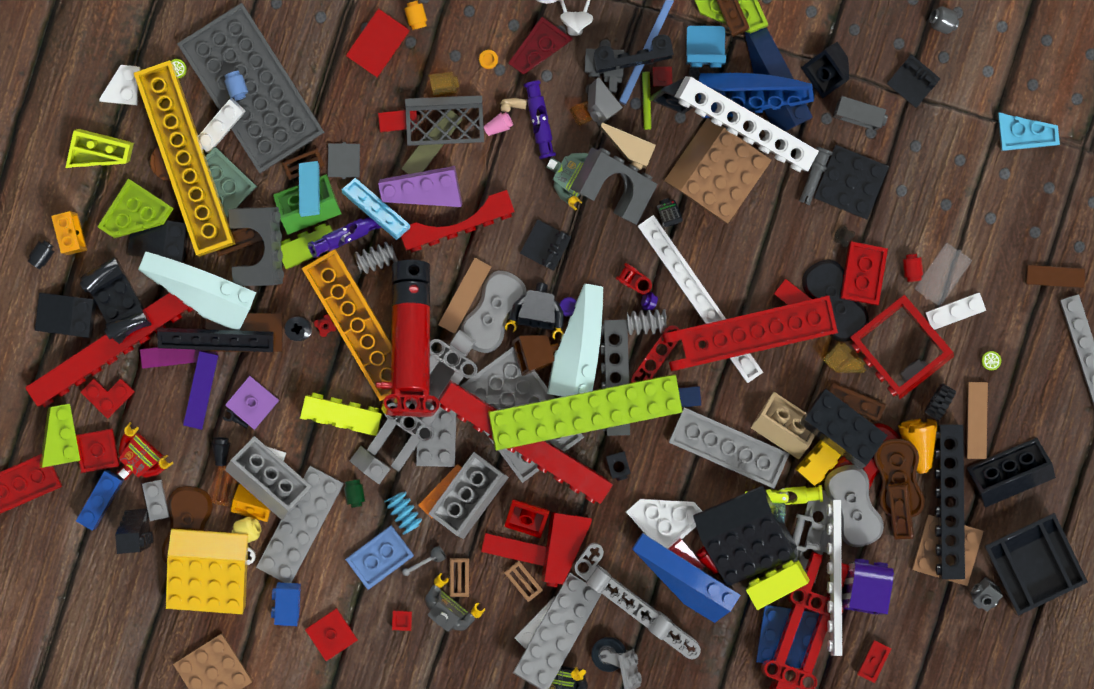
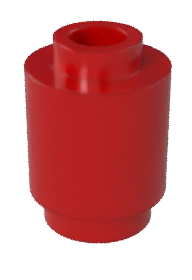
(912, 268)

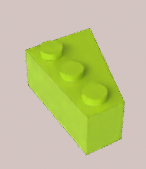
(60, 437)

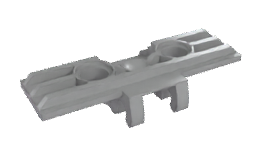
(817, 534)

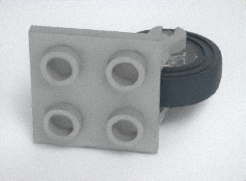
(611, 655)

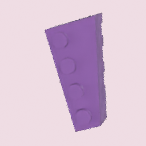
(429, 187)

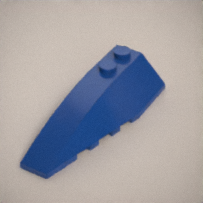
(757, 91)
(686, 581)

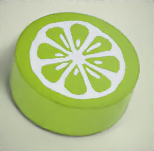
(180, 67)
(991, 360)

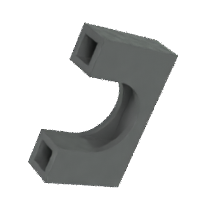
(637, 186)
(266, 222)

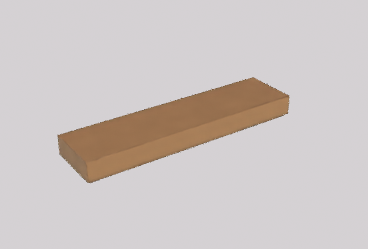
(464, 295)
(977, 420)

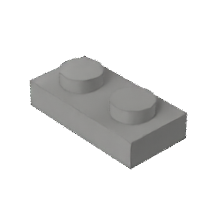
(155, 500)

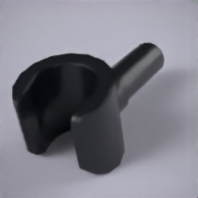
(235, 419)

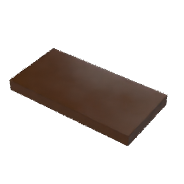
(256, 322)

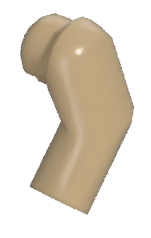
(514, 103)

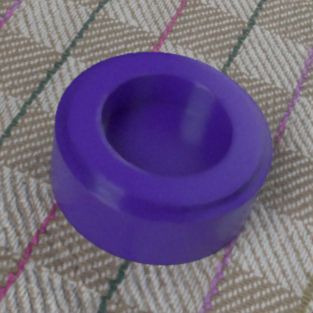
(568, 306)

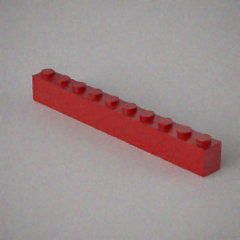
(103, 351)
(542, 453)

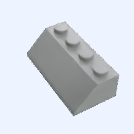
(268, 478)
(468, 495)

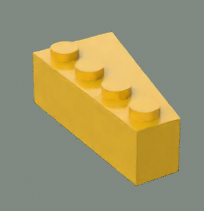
(817, 463)

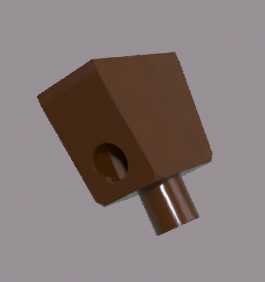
(534, 352)

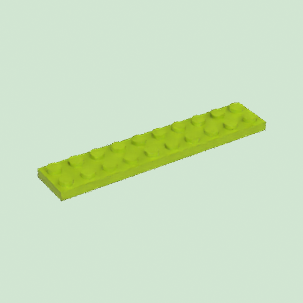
(585, 412)

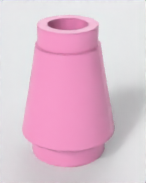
(498, 124)

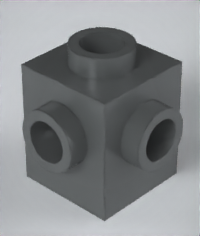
(986, 594)

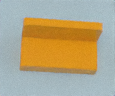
(248, 505)

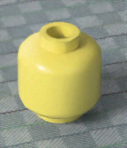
(248, 526)

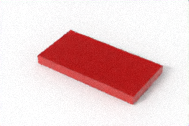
(26, 482)

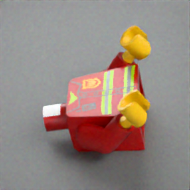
(139, 456)

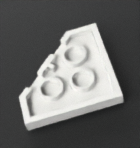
(664, 519)

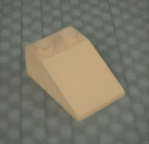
(631, 147)

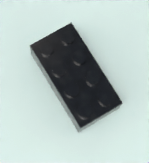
(843, 429)

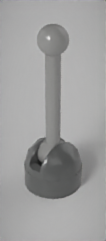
(436, 554)

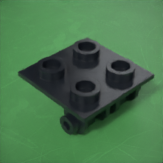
(913, 81)
(545, 245)

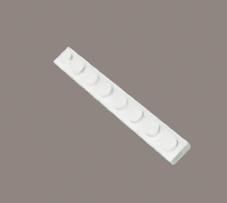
(834, 587)

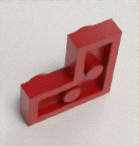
(107, 401)

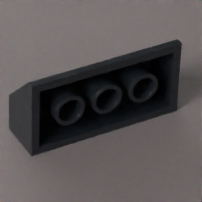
(1011, 472)

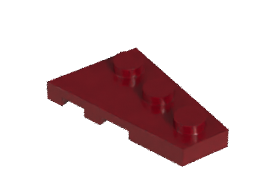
(538, 46)

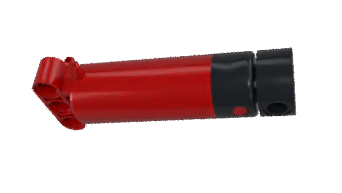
(410, 341)

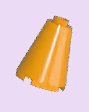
(923, 437)

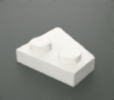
(122, 87)

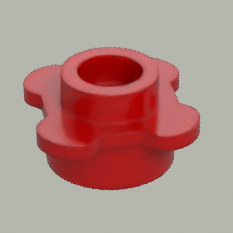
(320, 325)

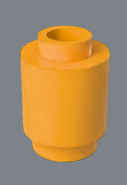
(415, 15)

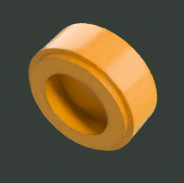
(488, 59)

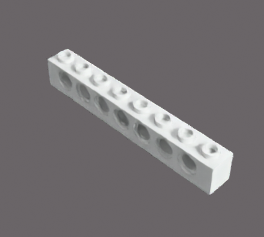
(804, 153)

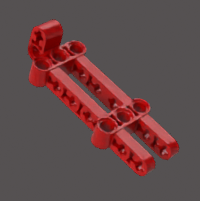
(791, 627)

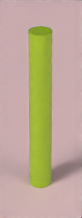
(646, 102)

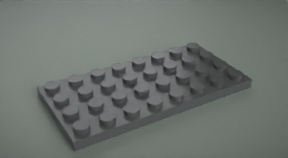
(276, 113)

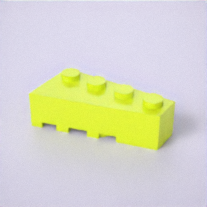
(341, 414)

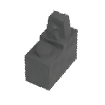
(612, 77)

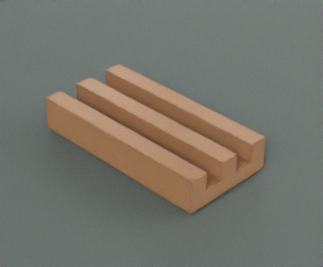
(459, 560)
(513, 568)

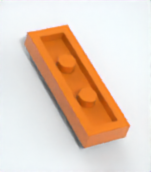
(432, 498)

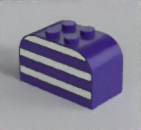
(868, 587)

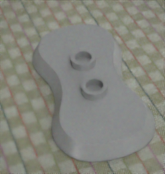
(490, 316)
(859, 519)

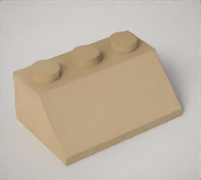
(780, 424)

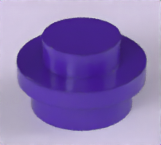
(649, 301)

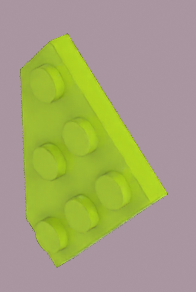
(750, 8)
(134, 211)

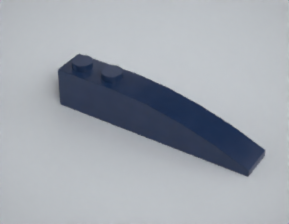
(768, 61)

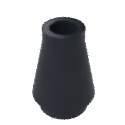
(220, 450)

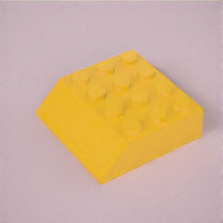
(207, 571)

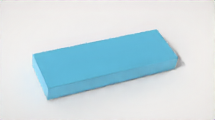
(309, 189)

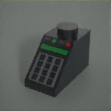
(669, 213)

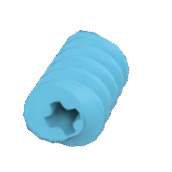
(404, 512)

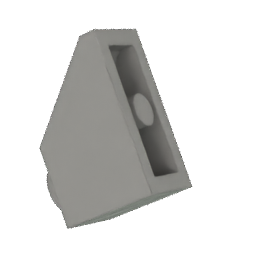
(601, 102)
(370, 465)

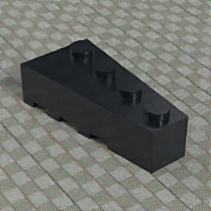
(134, 532)

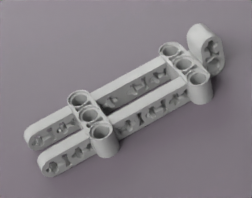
(461, 346)
(659, 623)

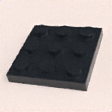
(851, 182)

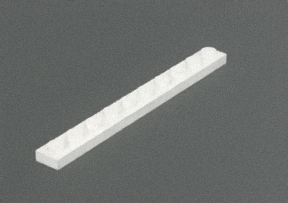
(692, 288)

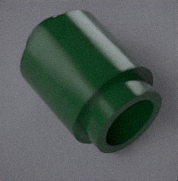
(354, 493)

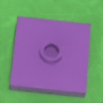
(252, 402)

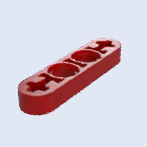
(653, 355)

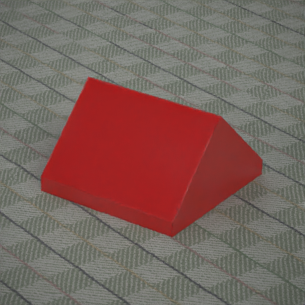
(527, 518)

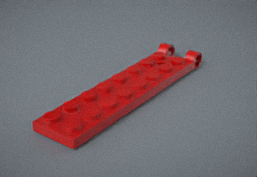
(754, 332)

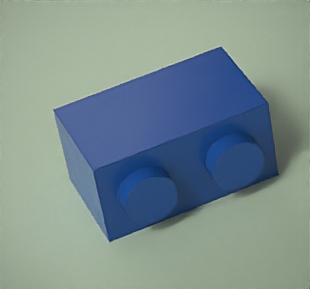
(286, 604)

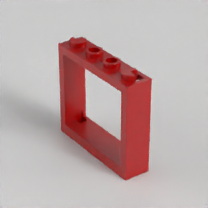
(881, 374)

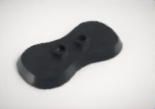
(826, 279)

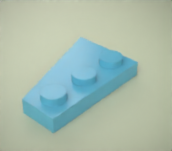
(1025, 133)

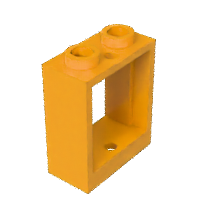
(65, 228)

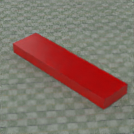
(514, 549)

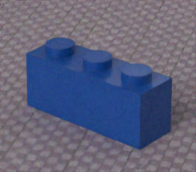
(100, 500)

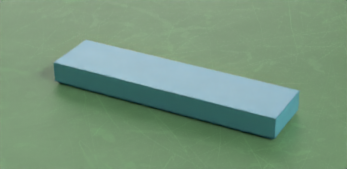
(375, 208)

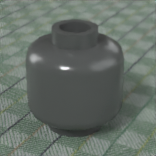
(944, 20)

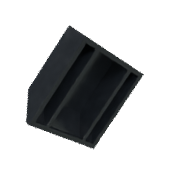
(745, 536)
(1035, 564)

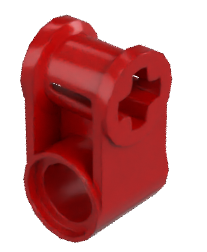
(633, 279)

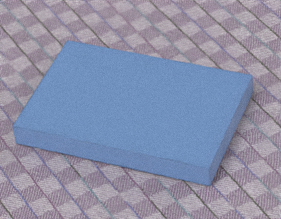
(379, 557)

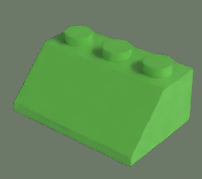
(289, 207)

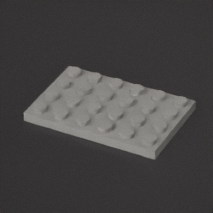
(504, 387)

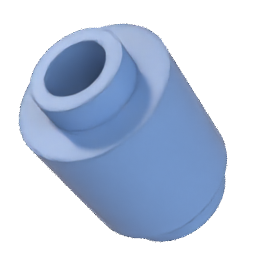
(235, 85)

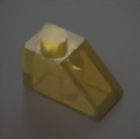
(443, 83)

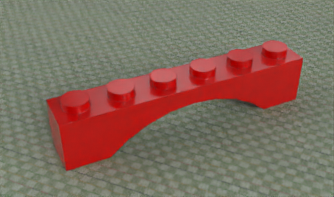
(495, 207)

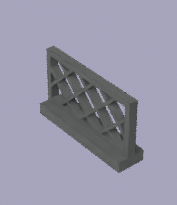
(439, 104)

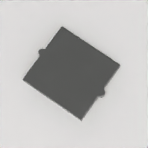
(344, 160)

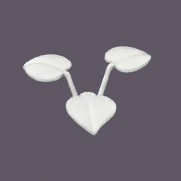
(573, 20)

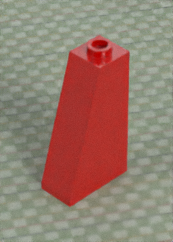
(562, 546)

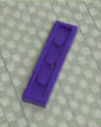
(201, 390)

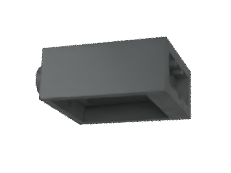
(860, 113)

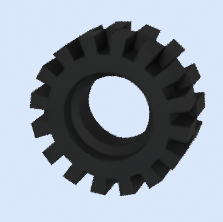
(940, 401)

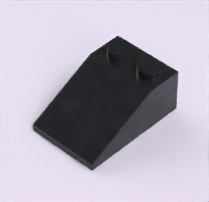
(164, 240)
(65, 315)

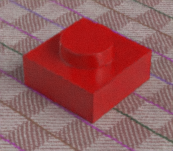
(662, 76)
(402, 620)

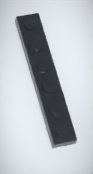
(215, 339)

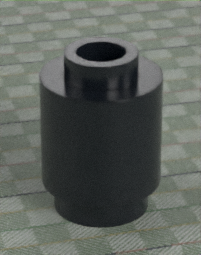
(41, 254)

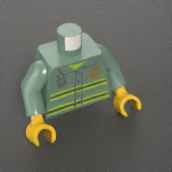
(565, 176)

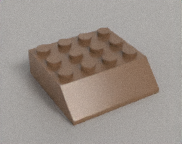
(717, 170)

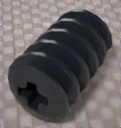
(292, 323)

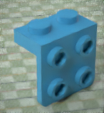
(705, 46)

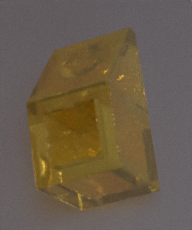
(842, 361)

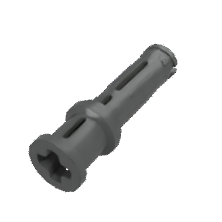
(818, 166)

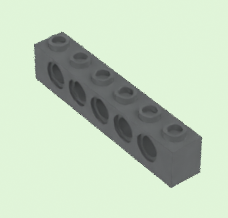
(620, 328)

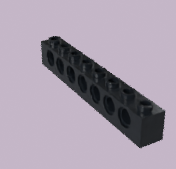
(957, 531)

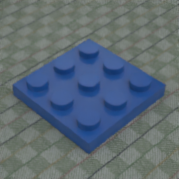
(772, 628)

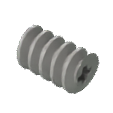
(375, 258)
(646, 322)

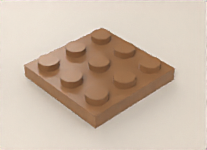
(926, 559)
(213, 667)

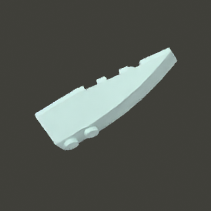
(204, 292)
(579, 347)

